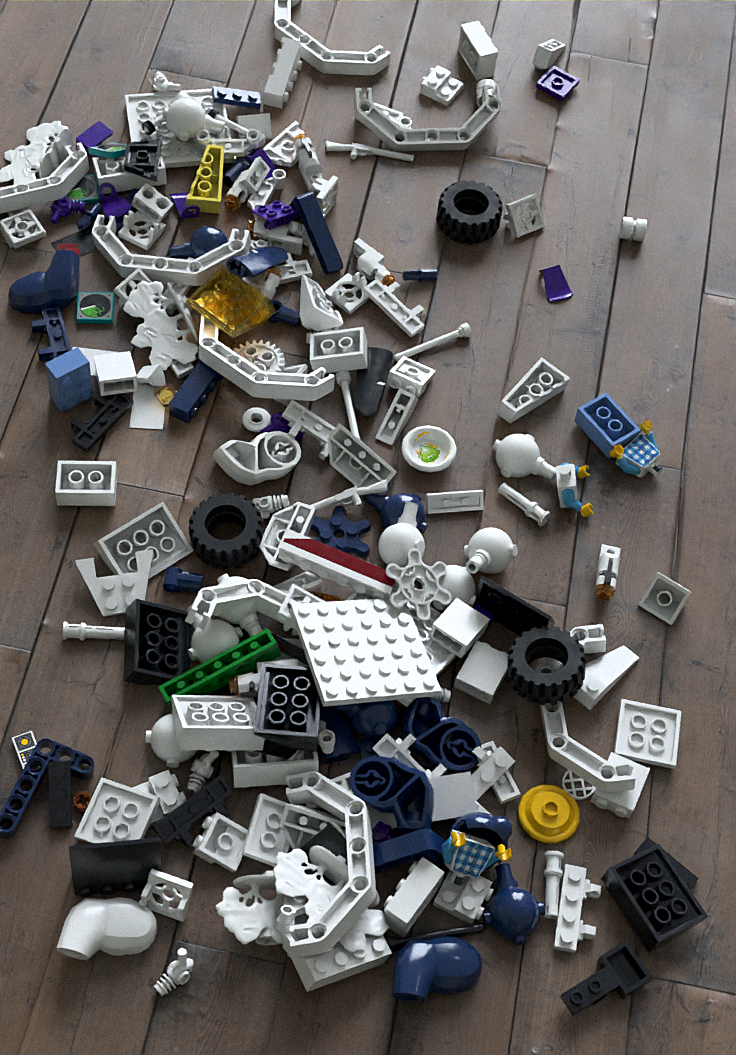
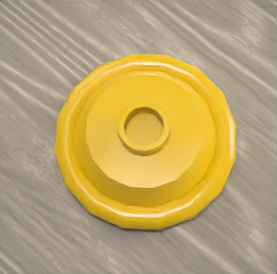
(548, 814)

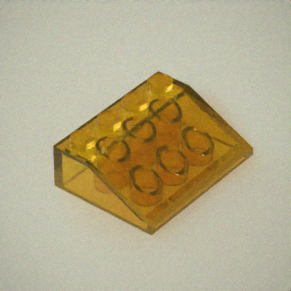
(231, 303)

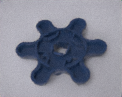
(351, 530)

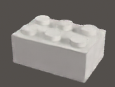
(477, 50)
(339, 350)
(86, 483)
(412, 896)

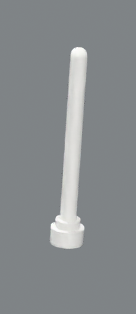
(463, 331)
(343, 379)

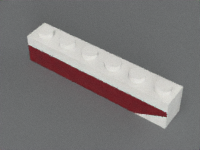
(336, 565)

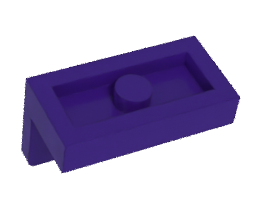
(94, 135)

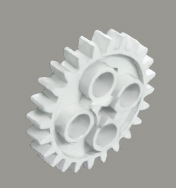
(262, 356)

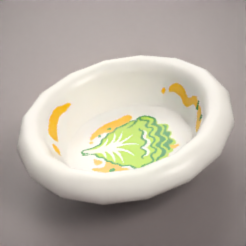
(429, 448)

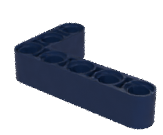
(318, 232)
(35, 779)
(407, 849)

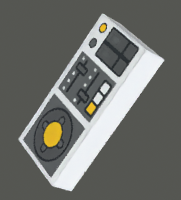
(24, 747)

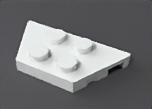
(282, 148)

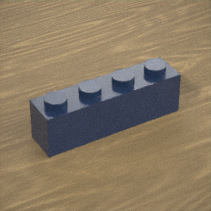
(194, 392)

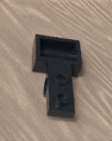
(619, 970)

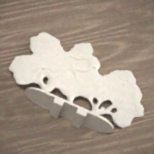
(29, 157)
(158, 328)
(294, 882)
(250, 921)

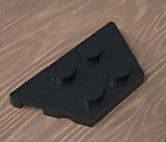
(144, 157)

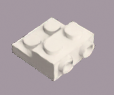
(440, 85)
(410, 376)
(163, 786)
(221, 842)
(464, 900)

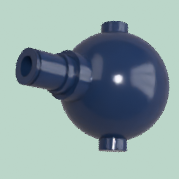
(200, 243)
(392, 508)
(371, 718)
(512, 909)

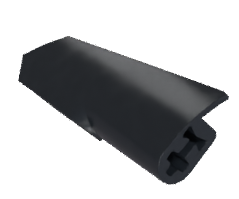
(371, 381)

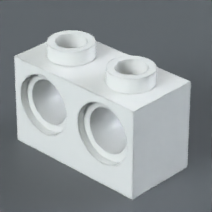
(152, 205)

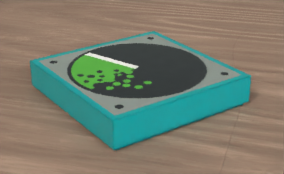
(109, 150)
(84, 190)
(95, 307)

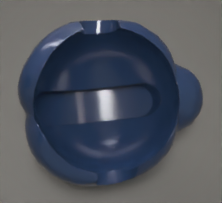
(485, 826)

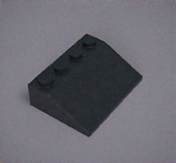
(510, 609)
(155, 643)
(288, 707)
(114, 866)
(653, 897)

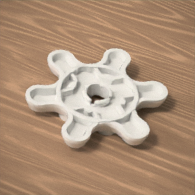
(426, 575)

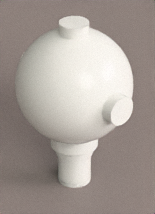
(187, 117)
(520, 456)
(401, 537)
(489, 551)
(459, 584)
(244, 614)
(214, 639)
(165, 744)

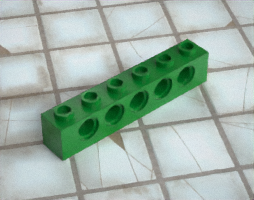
(216, 671)

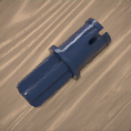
(89, 216)
(410, 275)

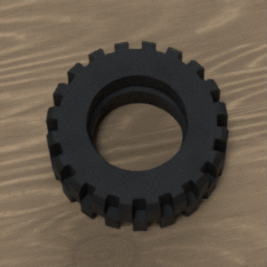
(473, 197)
(226, 509)
(546, 686)

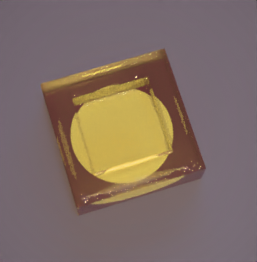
(165, 394)

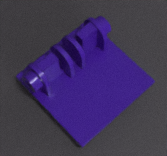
(275, 214)

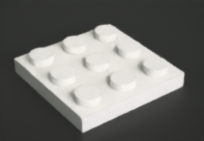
(647, 733)
(116, 814)

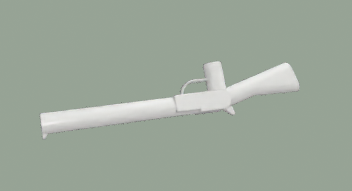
(362, 150)
(354, 494)

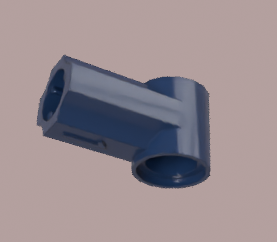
(238, 166)
(284, 314)
(178, 580)

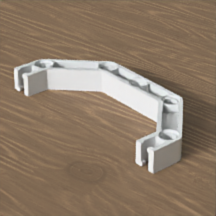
(322, 58)
(418, 139)
(47, 188)
(161, 268)
(255, 381)
(220, 600)
(573, 754)
(350, 901)

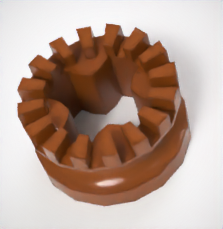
(76, 800)

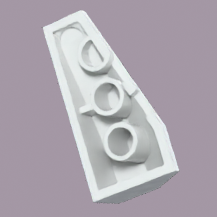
(315, 309)
(604, 674)

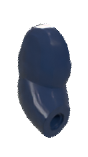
(48, 289)
(439, 737)
(395, 789)
(435, 965)

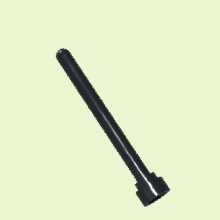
(394, 942)

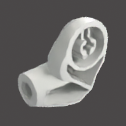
(262, 459)
(108, 925)

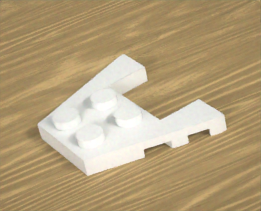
(117, 592)

